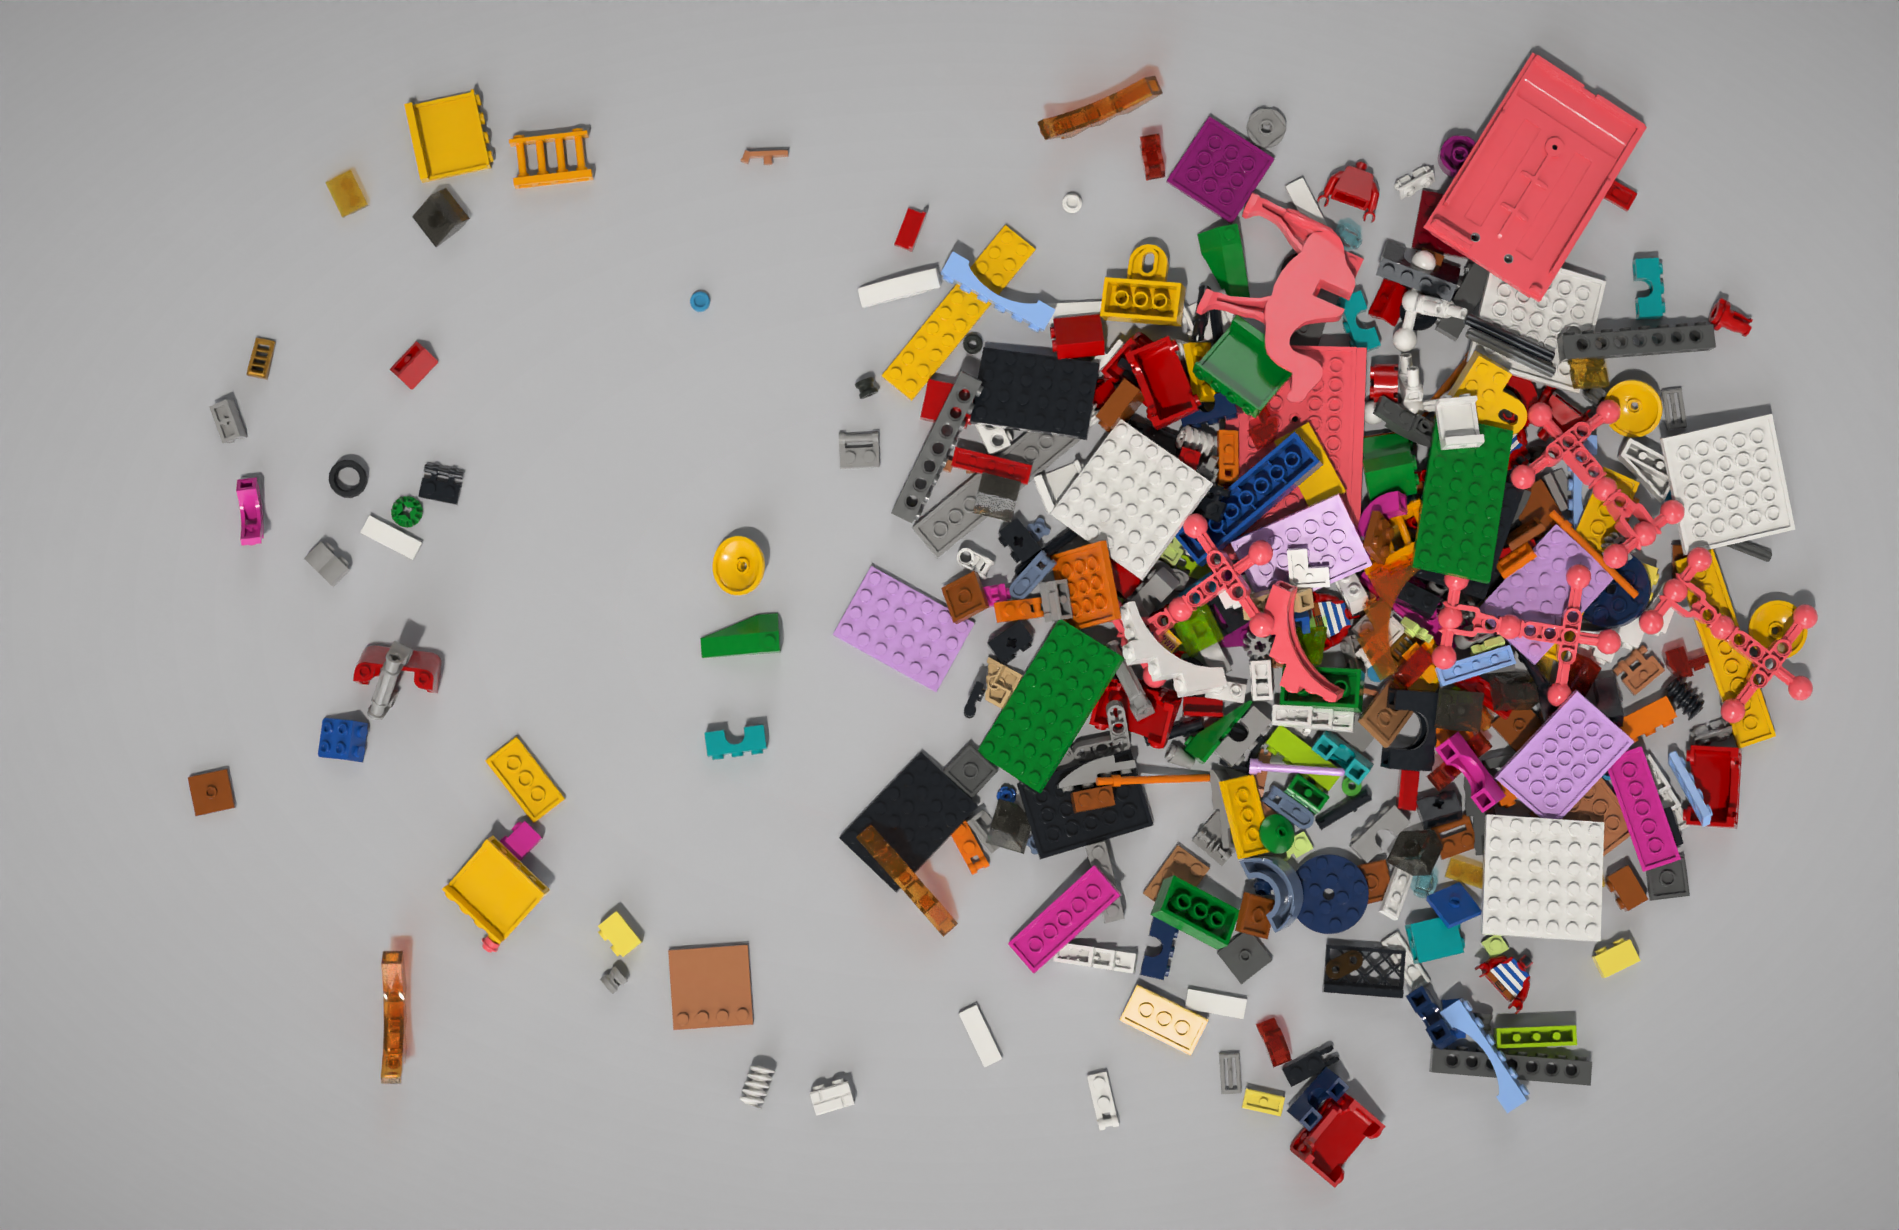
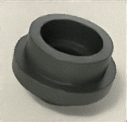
(968, 339)

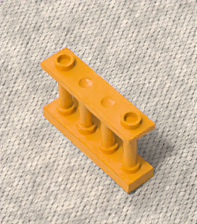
(543, 177)
(1404, 554)

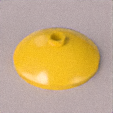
(1636, 421)
(730, 565)
(1777, 615)

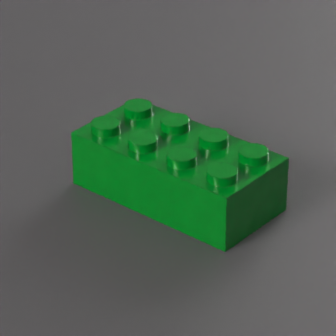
(1347, 679)
(1195, 912)

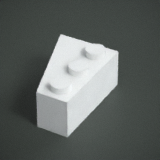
(1647, 467)

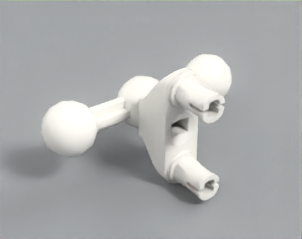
(1417, 302)
(1411, 392)

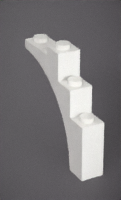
(1630, 634)
(1162, 664)

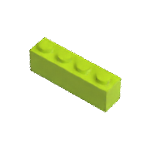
(1297, 752)
(1535, 1036)

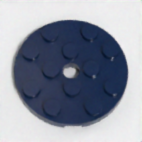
(1620, 608)
(1349, 889)

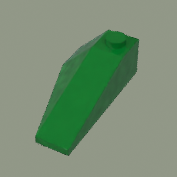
(1224, 256)
(747, 637)
(1209, 739)

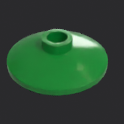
(1270, 834)

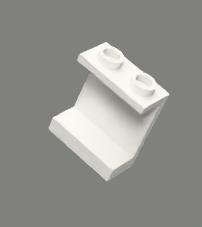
(1189, 313)
(1056, 483)

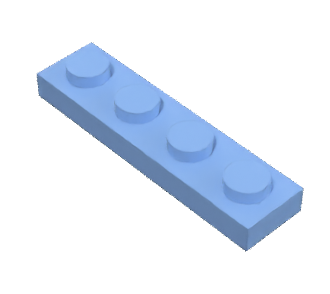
(1476, 665)
(1687, 784)

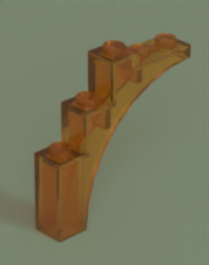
(1101, 111)
(1378, 611)
(907, 880)
(394, 1017)

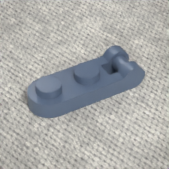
(1031, 576)
(1289, 808)

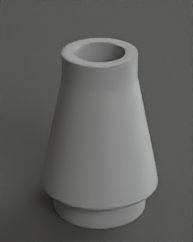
(1178, 756)

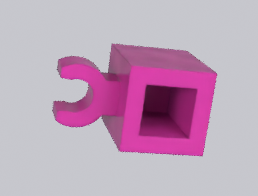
(996, 593)

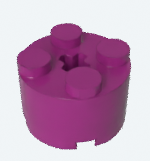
(1454, 146)

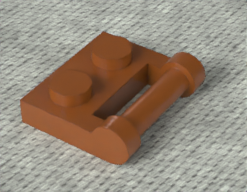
(1458, 842)

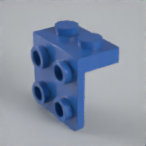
(343, 739)

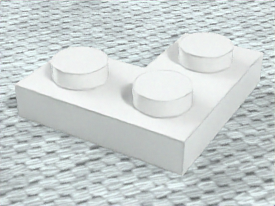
(1301, 574)

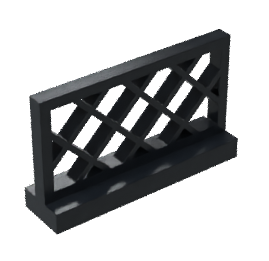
(1362, 988)

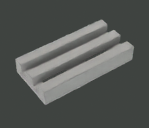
(1674, 413)
(1230, 1078)

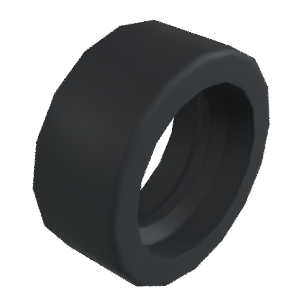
(347, 493)

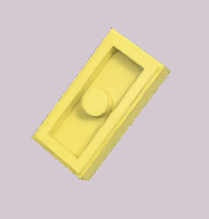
(1263, 1102)

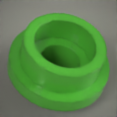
(1347, 791)

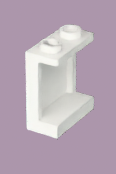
(1458, 422)

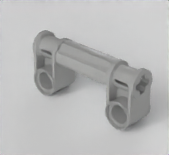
(1459, 640)
(384, 693)
(1139, 702)

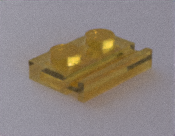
(346, 194)
(1588, 373)

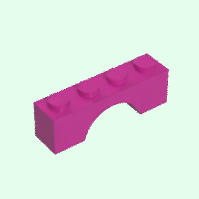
(1484, 789)

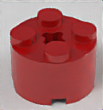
(1385, 382)

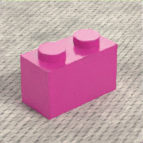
(521, 840)

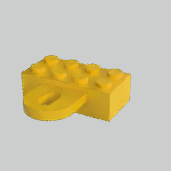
(1144, 296)
(1487, 380)

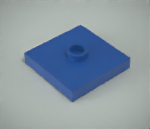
(1453, 905)

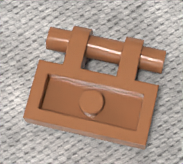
(1643, 674)

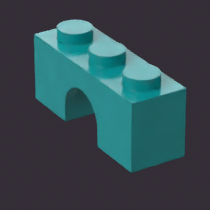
(1649, 271)
(1359, 337)
(753, 742)
(1332, 747)

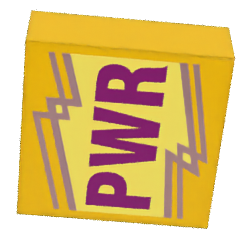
(1170, 642)

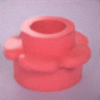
(490, 945)

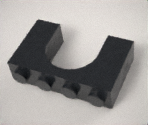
(1435, 283)
(1606, 699)
(1420, 754)

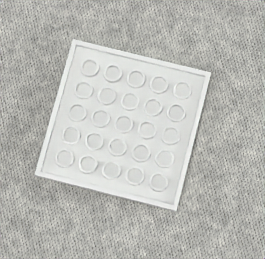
(1567, 306)
(1728, 483)
(1131, 498)
(1542, 878)

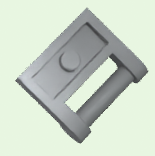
(859, 457)

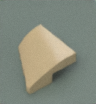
(1000, 683)

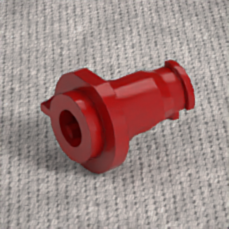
(1724, 317)

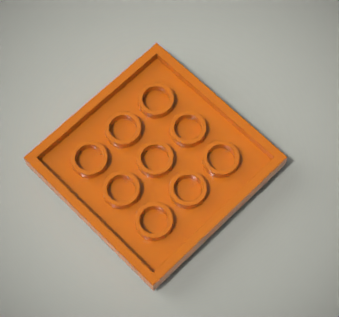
(1089, 583)

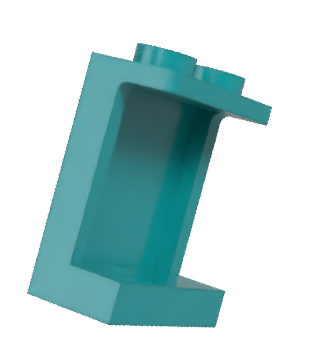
(1433, 940)

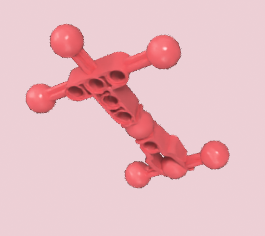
(1602, 487)
(1182, 607)
(1511, 626)
(1723, 628)

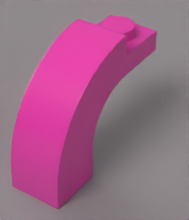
(1390, 506)
(251, 511)

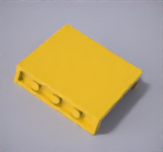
(448, 136)
(496, 890)

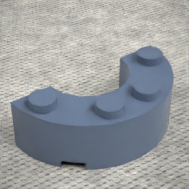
(1284, 883)

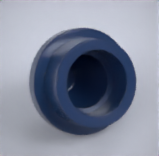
(1262, 887)

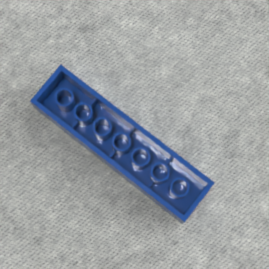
(1257, 494)

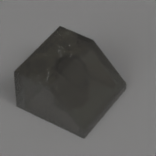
(440, 217)
(996, 497)
(1512, 691)
(1459, 710)
(1009, 827)
(1416, 852)

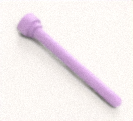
(1257, 766)

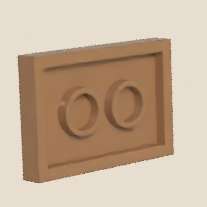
(1381, 721)
(1181, 865)

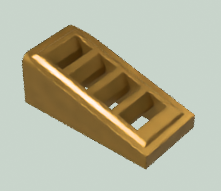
(252, 363)
(1396, 658)

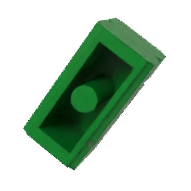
(1306, 794)

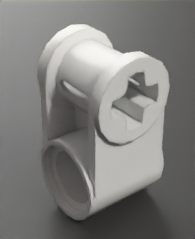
(975, 563)

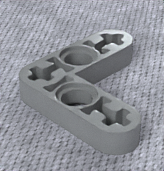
(1114, 737)

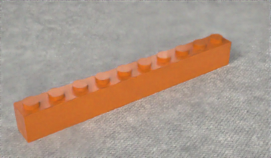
(1634, 725)

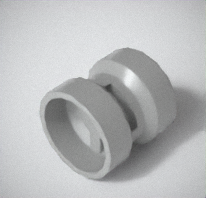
(610, 983)

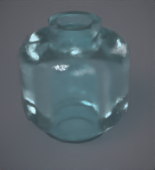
(1349, 236)
(1424, 885)

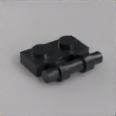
(441, 491)
(1213, 508)

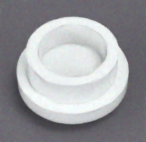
(1072, 203)

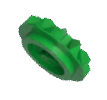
(415, 514)

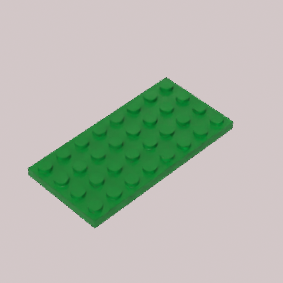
(1462, 506)
(1050, 705)

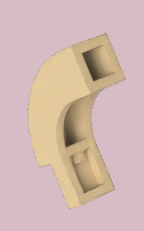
(1302, 602)

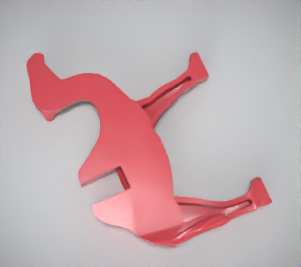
(1295, 292)

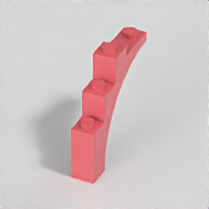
(1287, 649)

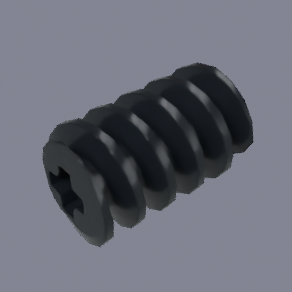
(1684, 697)

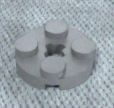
(1264, 139)

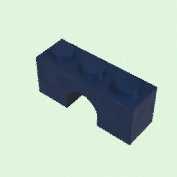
(1221, 410)
(1157, 966)
(1429, 1012)
(1323, 1087)

